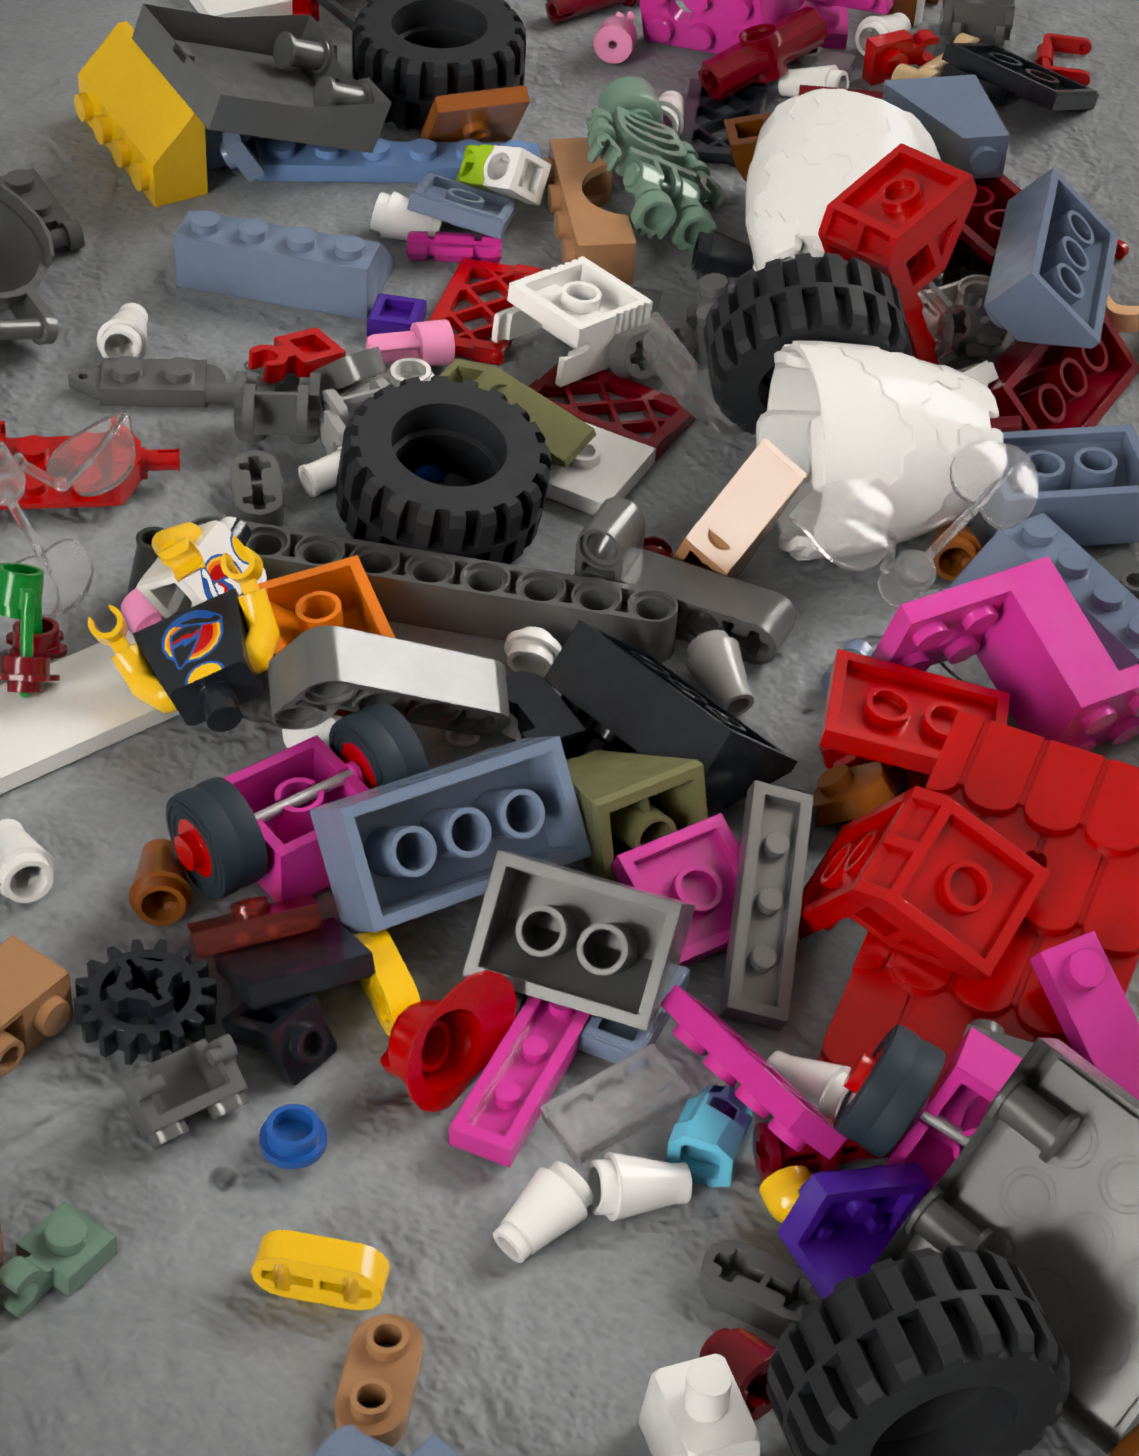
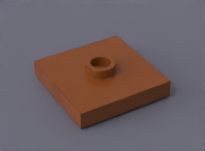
(476, 115)

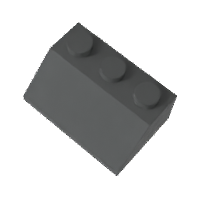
(579, 939)

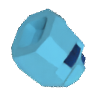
(712, 1136)

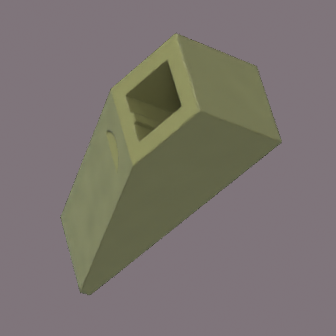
(563, 431)

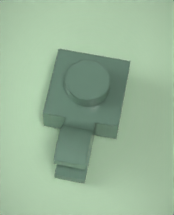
(56, 1253)

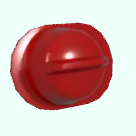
(448, 1041)

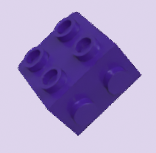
(849, 1219)

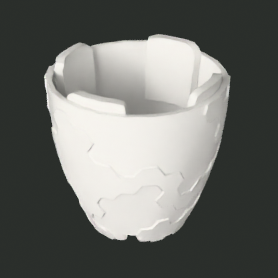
(809, 157)
(876, 422)

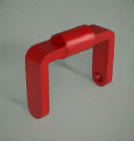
(1067, 44)

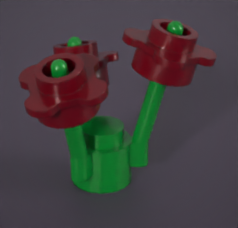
(33, 637)

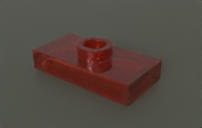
(254, 922)

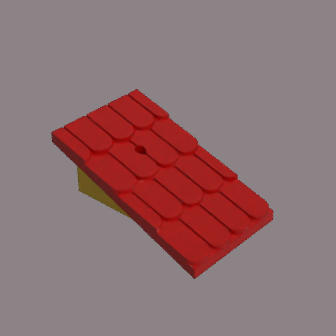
(1070, 817)

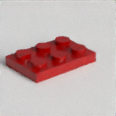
(898, 710)

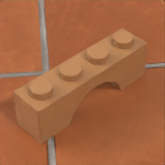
(574, 197)

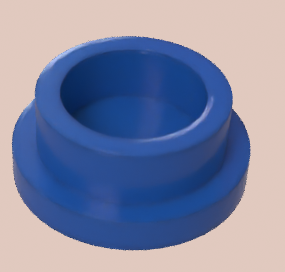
(293, 1137)

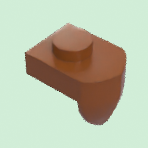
(851, 792)

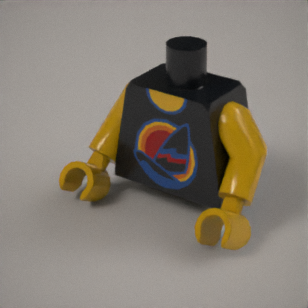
(203, 657)

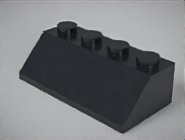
(661, 713)

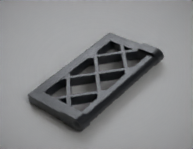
(718, 149)

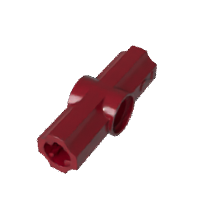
(762, 53)

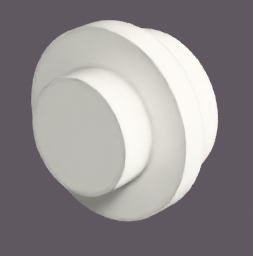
(531, 650)

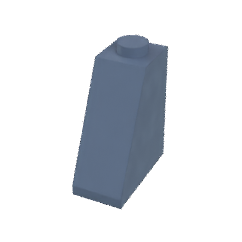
(958, 120)

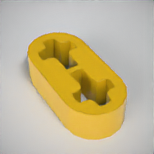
(392, 985)
(321, 1270)

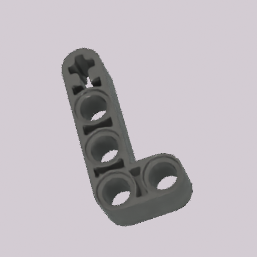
(707, 601)
(353, 668)

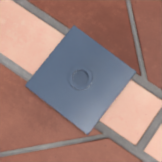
(463, 205)

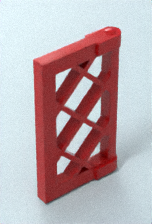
(496, 277)

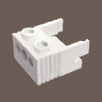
(578, 307)

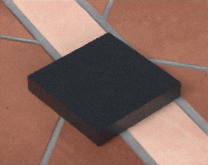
(295, 965)

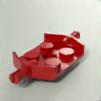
(40, 495)

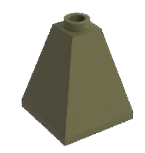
(634, 801)

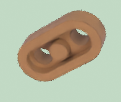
(380, 1376)

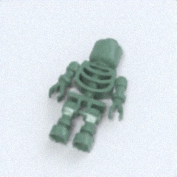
(653, 162)

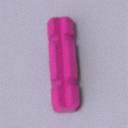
(452, 246)

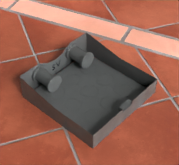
(263, 77)
(1058, 1197)

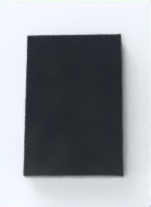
(1020, 76)

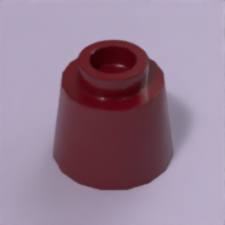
(749, 1363)

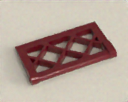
(638, 398)

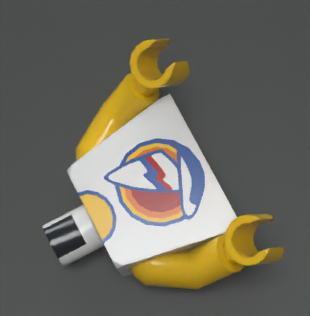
(190, 564)

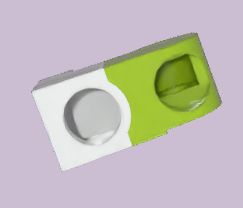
(505, 171)

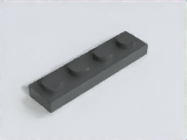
(767, 906)

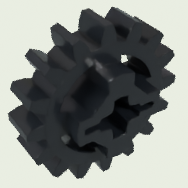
(140, 1001)

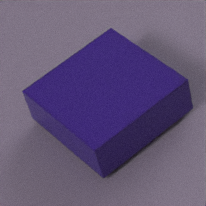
(395, 314)

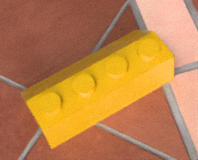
(142, 120)

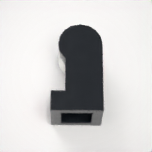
(541, 712)

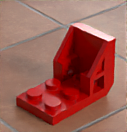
(901, 213)
(925, 883)

